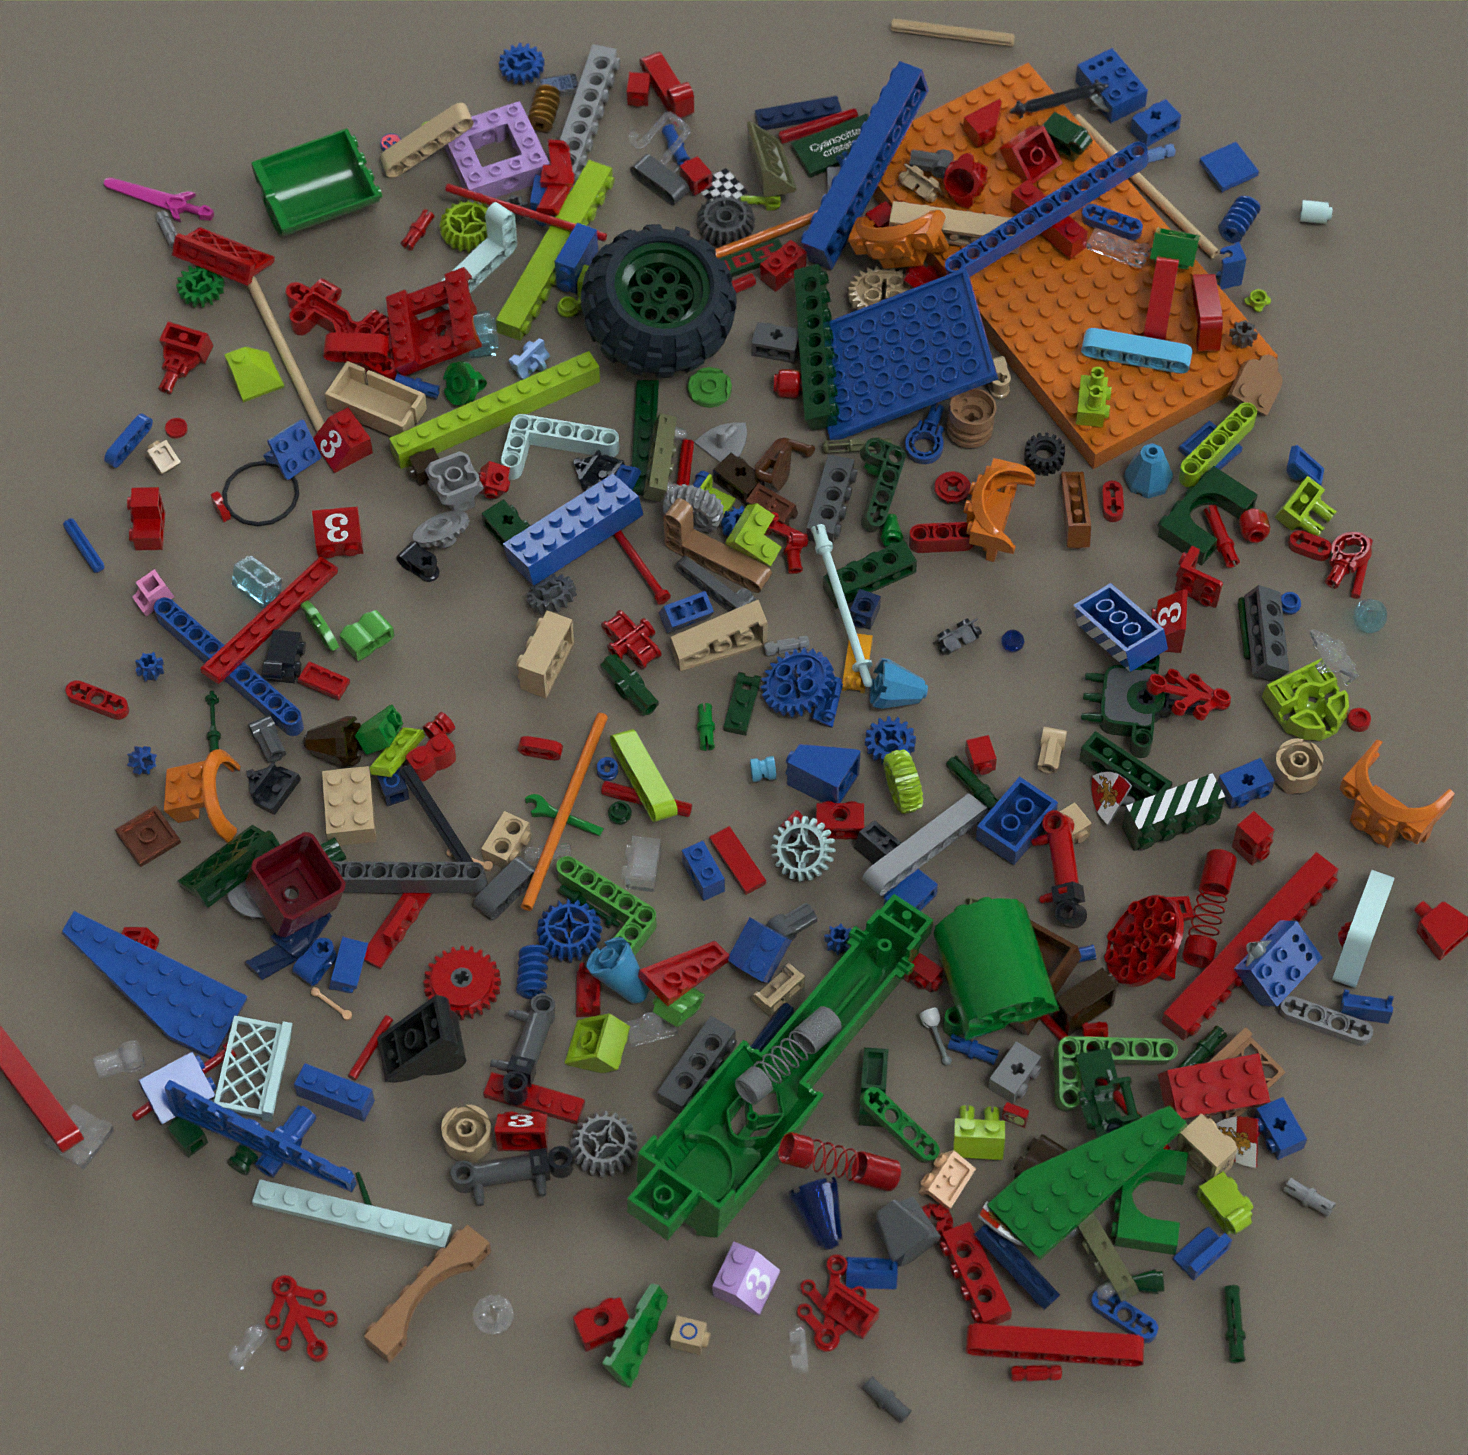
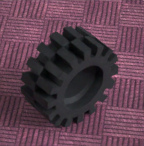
(1044, 443)

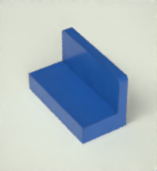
(1202, 1252)

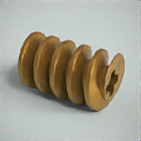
(544, 107)

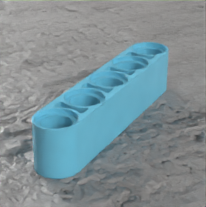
(1136, 350)

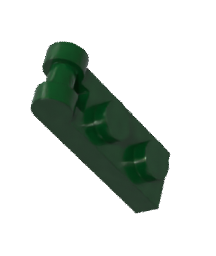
(742, 704)

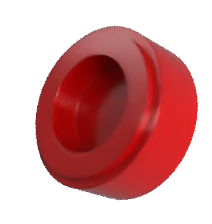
(1358, 719)

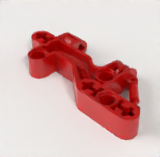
(319, 307)

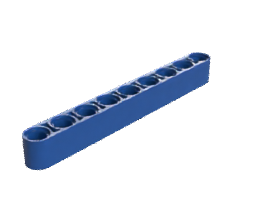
(248, 688)

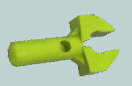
(771, 202)

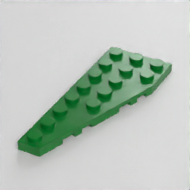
(1063, 1191)

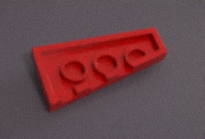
(684, 971)

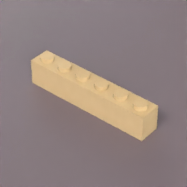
(959, 226)

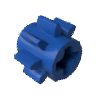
(149, 666)
(142, 760)
(835, 939)

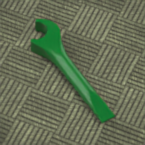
(544, 809)

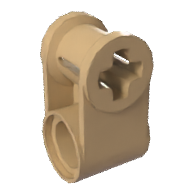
(1000, 388)

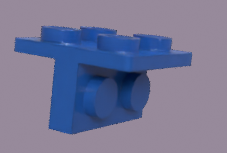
(292, 449)

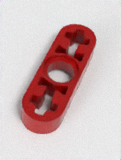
(90, 692)

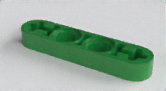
(902, 1121)

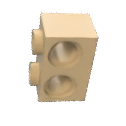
(501, 839)

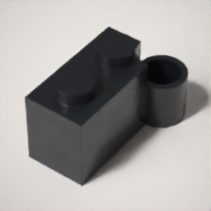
(284, 656)

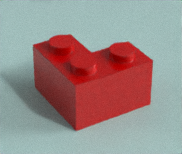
(147, 518)

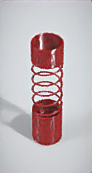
(1215, 881)
(866, 1168)

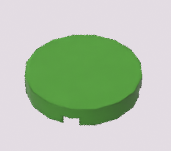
(709, 387)

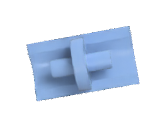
(532, 359)

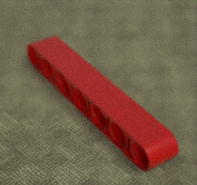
(37, 1095)
(1055, 1345)

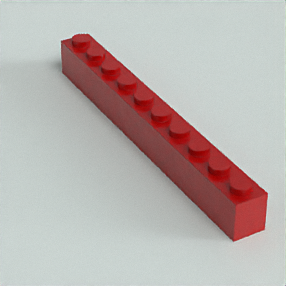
(1219, 977)

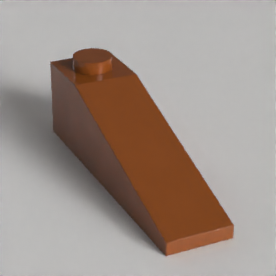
(1076, 510)

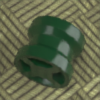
(242, 1159)

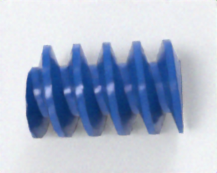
(1239, 219)
(532, 970)

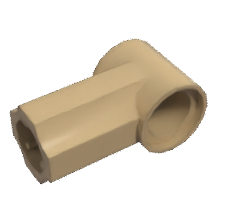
(1052, 744)

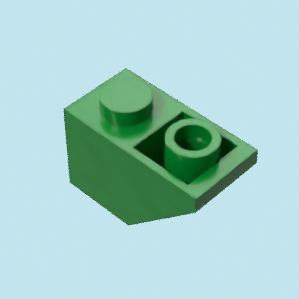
(379, 730)

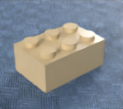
(545, 654)
(349, 805)

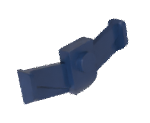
(287, 949)

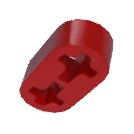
(1107, 501)
(1310, 545)
(540, 748)

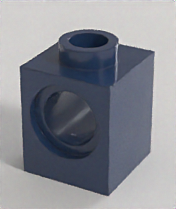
(865, 601)

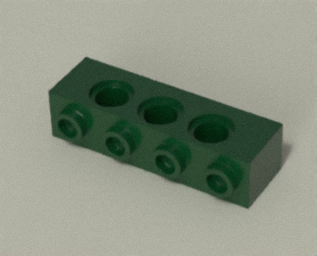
(882, 574)
(1106, 756)

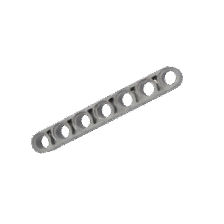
(924, 844)

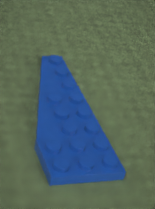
(173, 996)

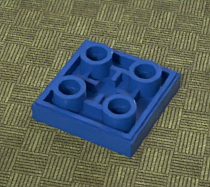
(1228, 166)

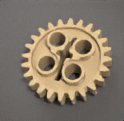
(867, 287)

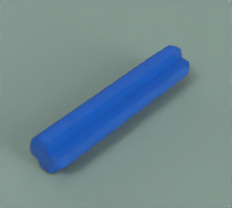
(83, 545)

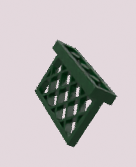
(228, 875)

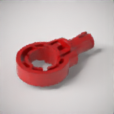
(1345, 563)

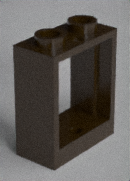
(1085, 1001)

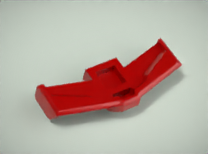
(556, 177)

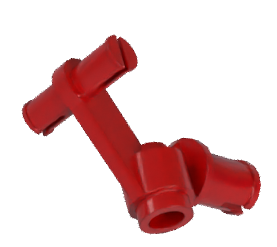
(795, 542)

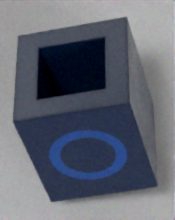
(393, 788)

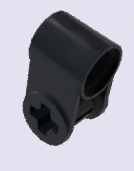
(419, 562)

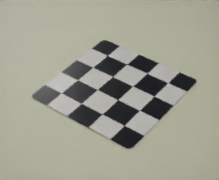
(726, 184)

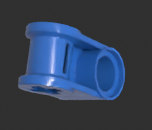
(315, 961)

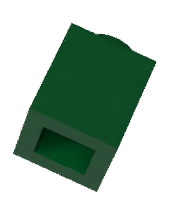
(187, 1136)

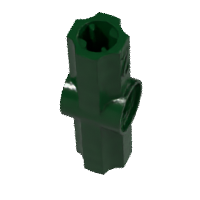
(629, 684)

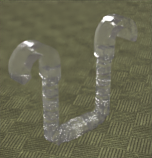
(647, 137)

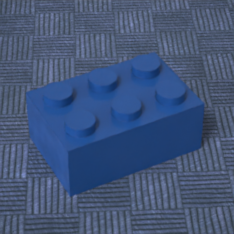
(1015, 820)

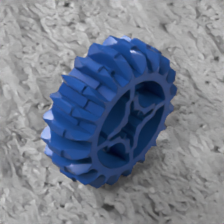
(550, 929)

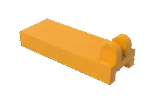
(851, 679)

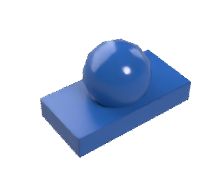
(1303, 465)

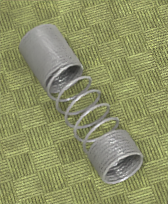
(809, 1036)

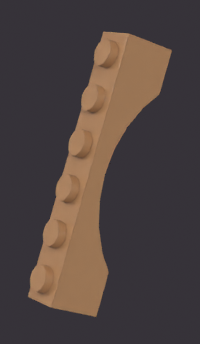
(462, 1255)

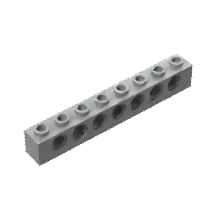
(588, 104)

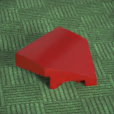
(920, 275)

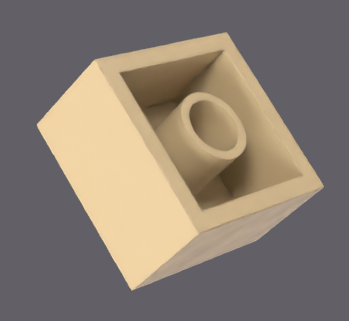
(1207, 1148)

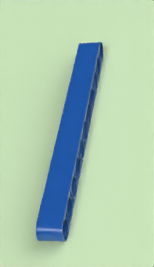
(1052, 204)

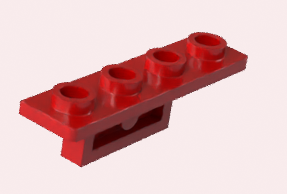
(395, 927)

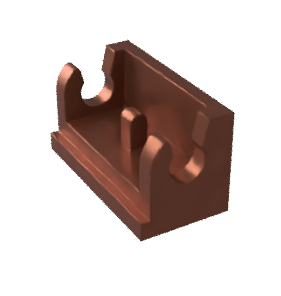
(773, 503)

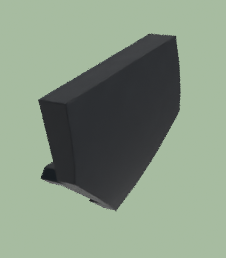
(596, 468)
(272, 786)

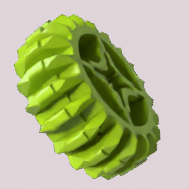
(467, 222)
(903, 781)

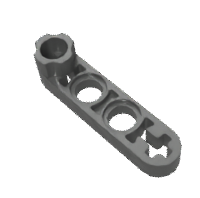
(714, 588)

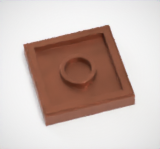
(148, 836)

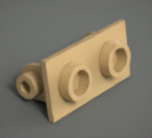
(914, 177)

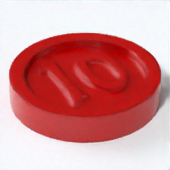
(176, 428)

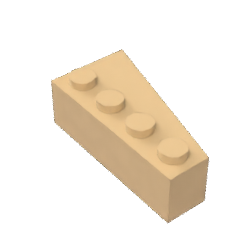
(721, 637)

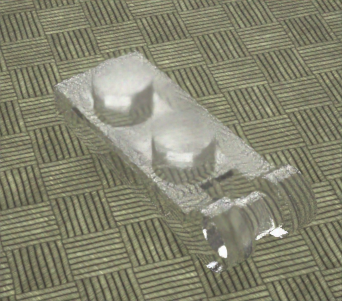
(1118, 248)

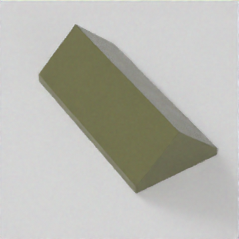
(769, 162)

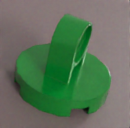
(462, 383)

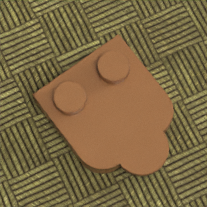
(1257, 383)

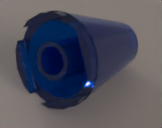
(820, 1211)

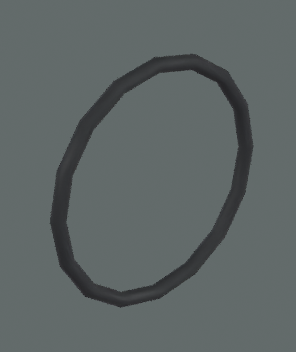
(261, 523)

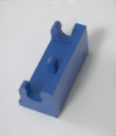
(1232, 267)
(348, 965)
(1367, 1007)

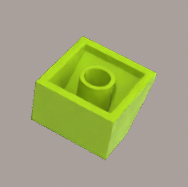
(598, 1043)

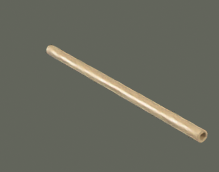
(1153, 193)
(286, 354)

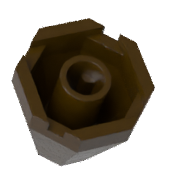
(335, 741)

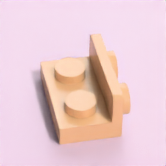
(947, 1178)

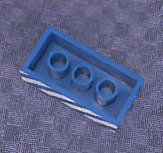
(1120, 627)

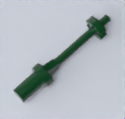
(213, 735)
(574, 896)

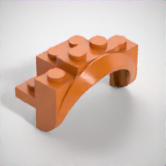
(900, 244)
(990, 509)

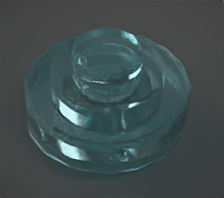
(1370, 615)

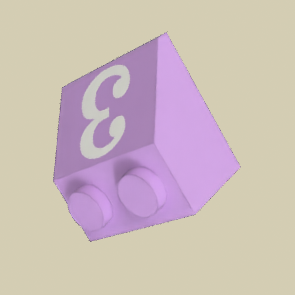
(745, 1279)

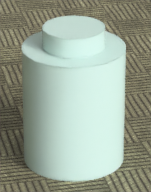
(1315, 212)

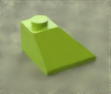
(253, 372)

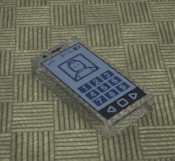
(565, 83)

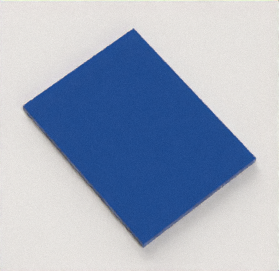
(908, 353)

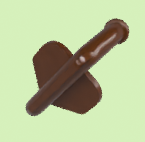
(779, 459)

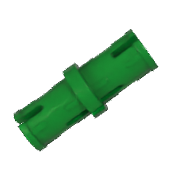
(705, 726)

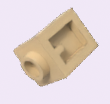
(162, 456)

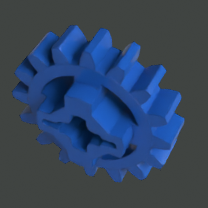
(521, 63)
(889, 737)

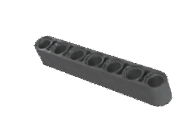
(416, 877)

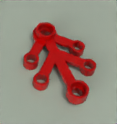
(1215, 699)
(298, 1315)
(828, 1328)

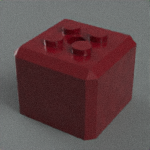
(298, 866)

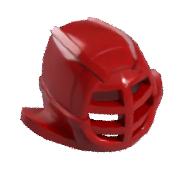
(965, 179)

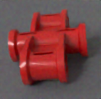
(631, 639)

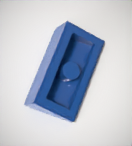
(871, 1273)

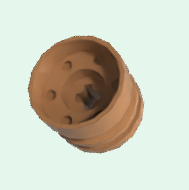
(971, 418)

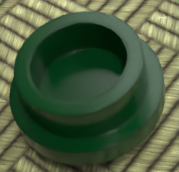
(619, 812)

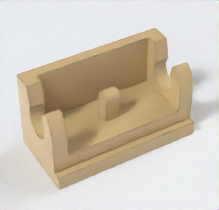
(779, 990)

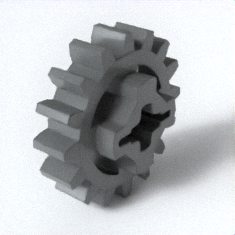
(551, 594)

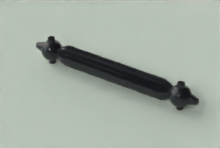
(1059, 98)

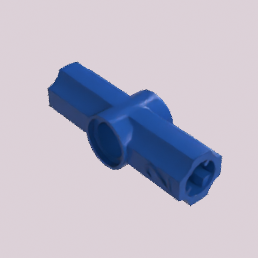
(292, 1131)

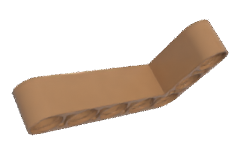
(710, 553)

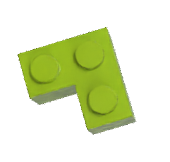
(749, 535)

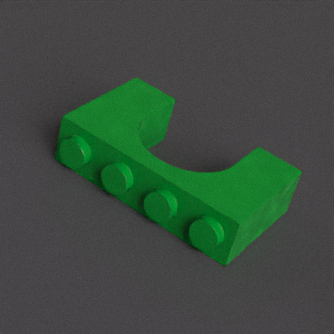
(1134, 1228)

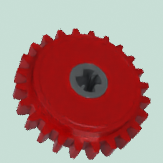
(478, 977)

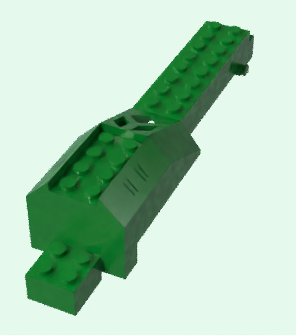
(699, 1165)

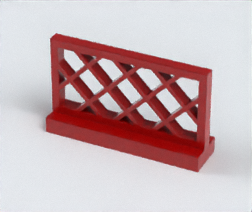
(211, 254)

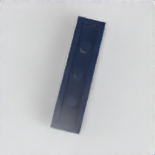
(796, 113)
(1018, 1266)

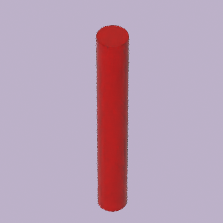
(1359, 578)
(370, 1048)

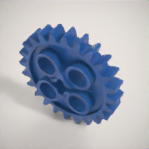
(813, 682)

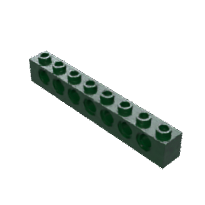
(816, 347)

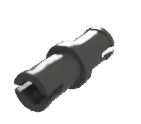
(886, 1399)

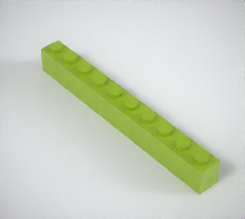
(540, 274)
(497, 408)

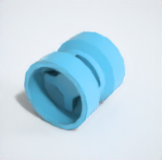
(763, 769)

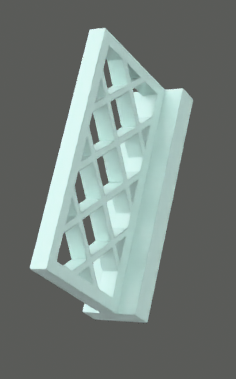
(274, 1071)

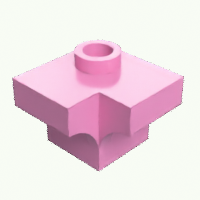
(150, 589)

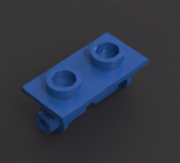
(827, 711)

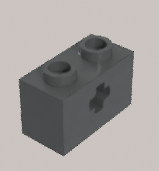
(775, 342)

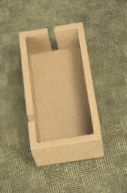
(380, 405)

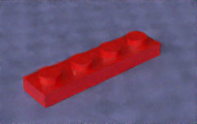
(539, 1099)

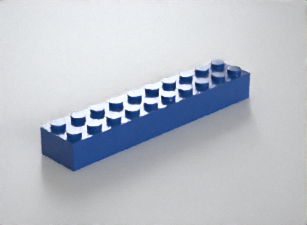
(865, 165)

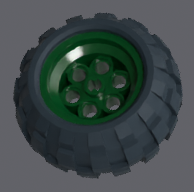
(674, 268)

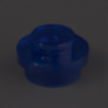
(1012, 641)

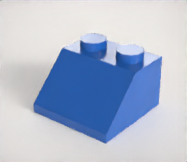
(759, 950)

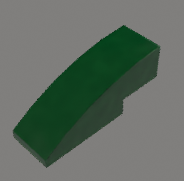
(873, 1075)

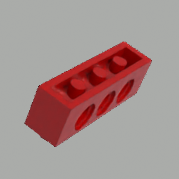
(963, 1239)

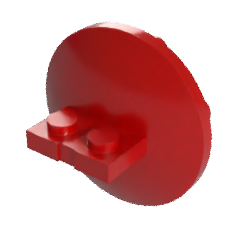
(1145, 941)

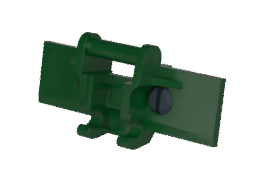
(1098, 1102)

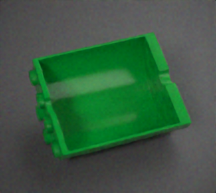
(315, 182)
(993, 965)

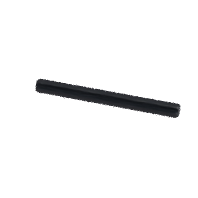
(435, 814)

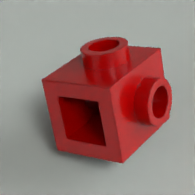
(494, 480)

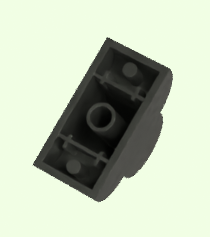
(423, 1043)

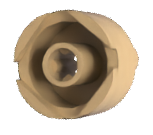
(1297, 766)
(456, 1136)

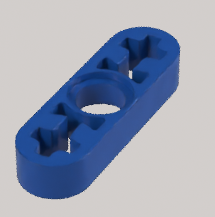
(1128, 222)
(128, 440)
(1144, 1319)

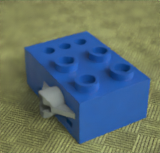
(1124, 92)
(1277, 963)

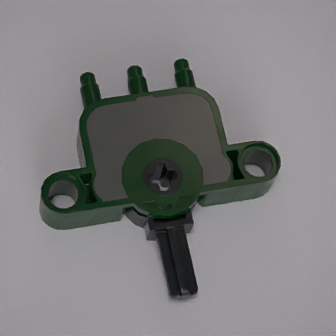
(1128, 706)

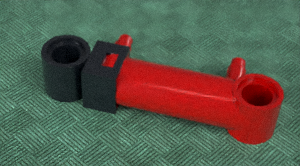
(1067, 890)

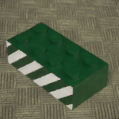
(1173, 812)

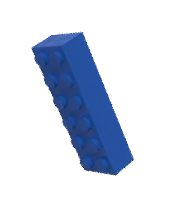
(573, 529)

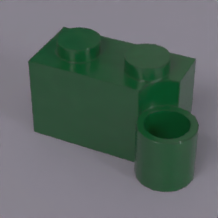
(1067, 136)

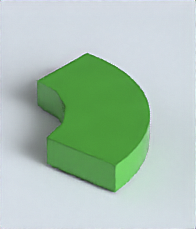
(320, 626)

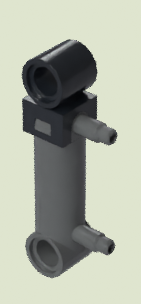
(522, 1065)
(512, 1169)

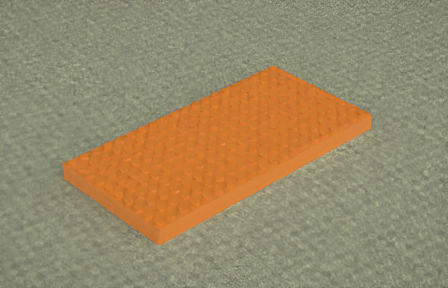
(1043, 302)

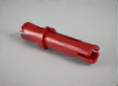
(1224, 544)

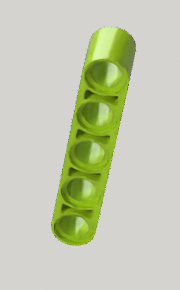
(1213, 453)
(643, 775)

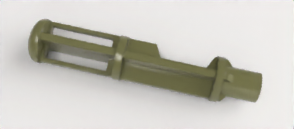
(851, 445)

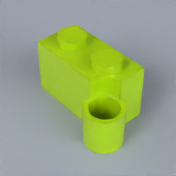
(1226, 1203)

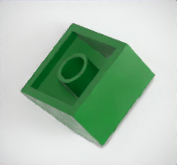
(1175, 246)

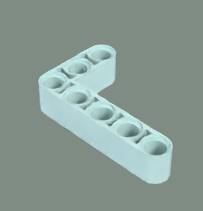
(494, 250)
(554, 438)
(1363, 928)

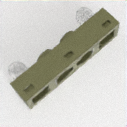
(660, 456)
(1107, 1262)

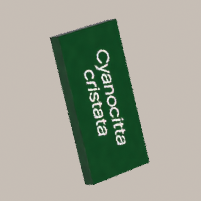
(822, 148)

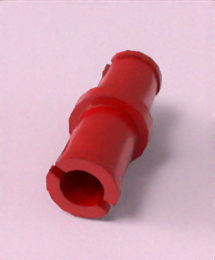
(417, 230)

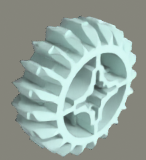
(803, 858)

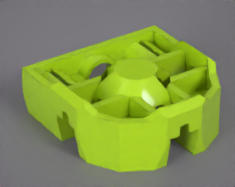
(1307, 721)

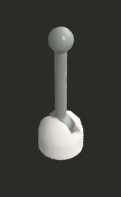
(930, 1019)

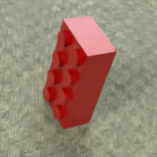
(1215, 1087)

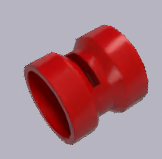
(441, 725)

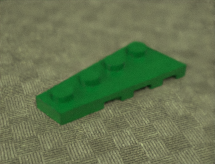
(634, 1345)

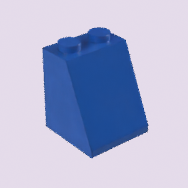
(823, 771)

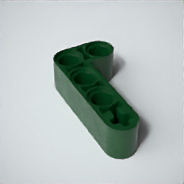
(879, 486)

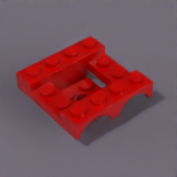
(417, 341)

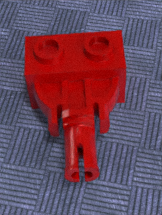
(182, 352)

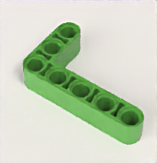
(619, 897)
(1127, 1056)

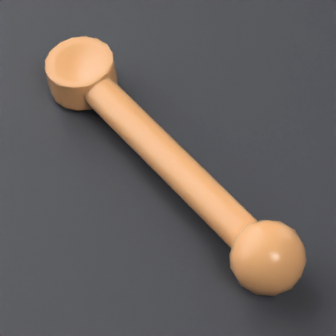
(488, 865)
(346, 1014)

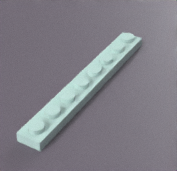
(352, 1215)

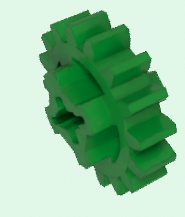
(200, 286)

